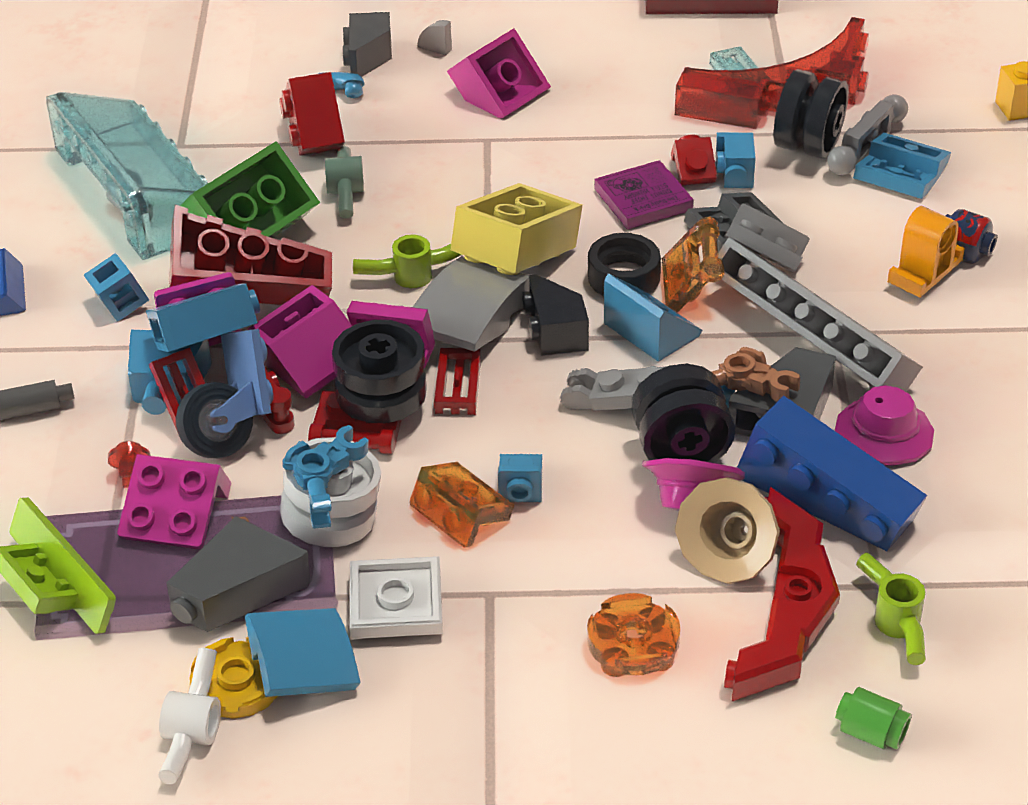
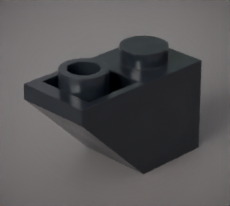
(556, 317)

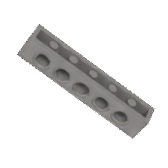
(816, 319)

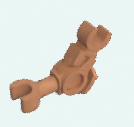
(750, 372)

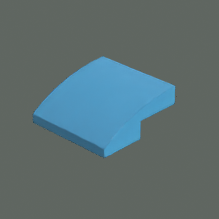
(902, 165)
(302, 652)

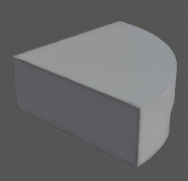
(436, 37)

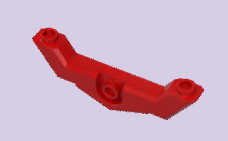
(800, 605)

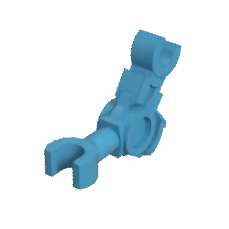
(316, 466)

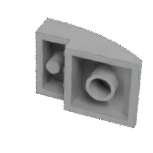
(472, 303)

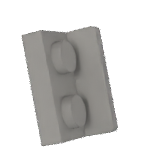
(768, 237)

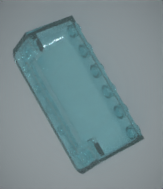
(129, 161)

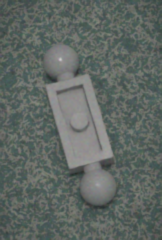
(858, 139)

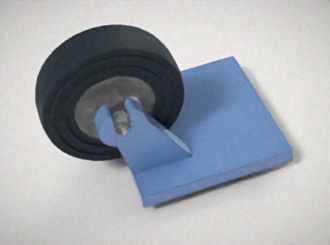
(218, 416)

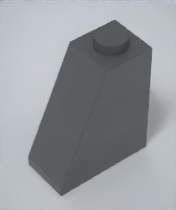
(816, 383)
(236, 575)

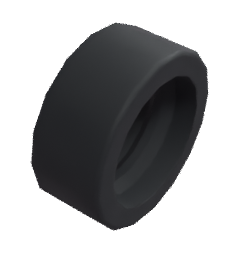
(624, 248)

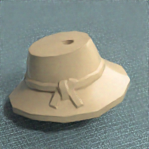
(714, 535)

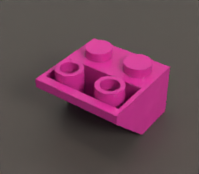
(302, 340)

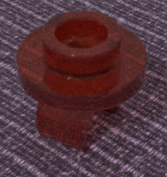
(123, 458)

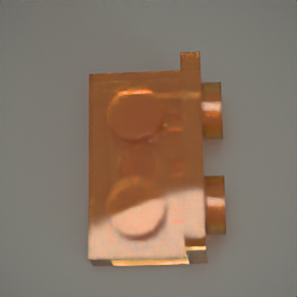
(458, 501)

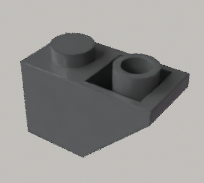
(367, 41)

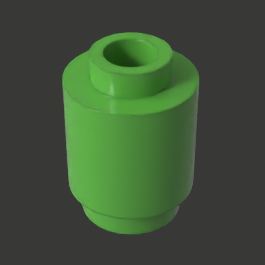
(873, 718)

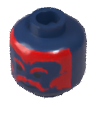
(974, 235)

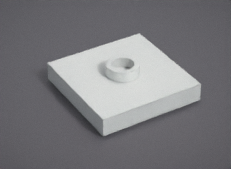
(395, 597)

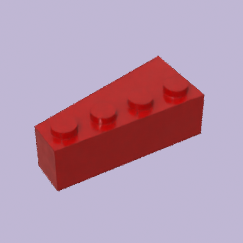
(267, 265)

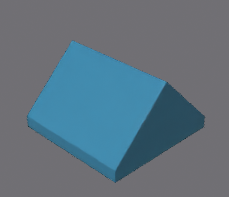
(645, 319)

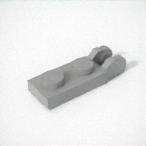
(603, 389)

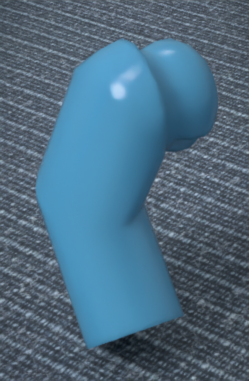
(349, 82)

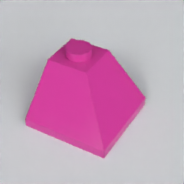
(499, 76)

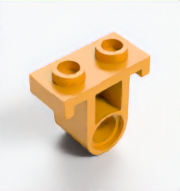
(926, 251)

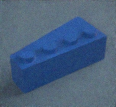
(828, 476)

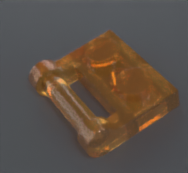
(682, 268)

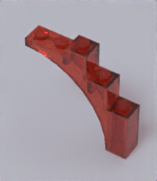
(748, 94)

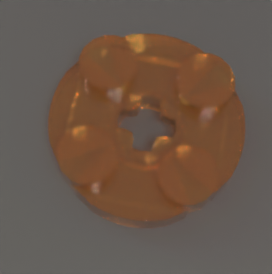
(627, 655)

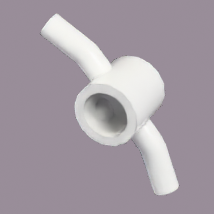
(189, 717)

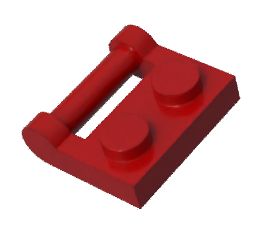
(331, 418)

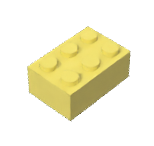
(515, 228)

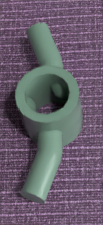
(344, 178)

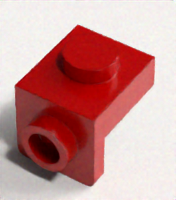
(694, 160)

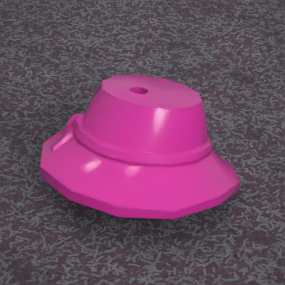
(887, 426)
(681, 476)

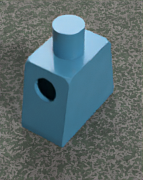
(142, 382)

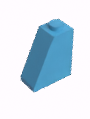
(203, 317)

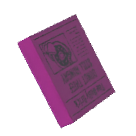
(643, 194)

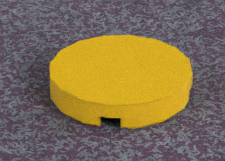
(236, 679)

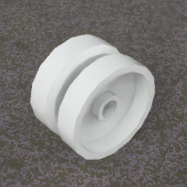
(352, 499)

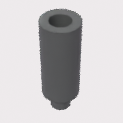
(33, 398)

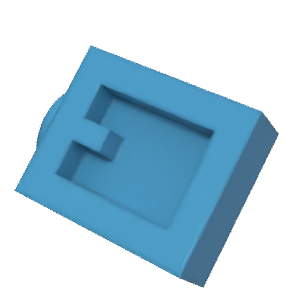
(520, 477)

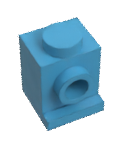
(735, 159)
(116, 287)

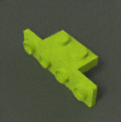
(51, 572)

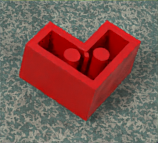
(312, 113)

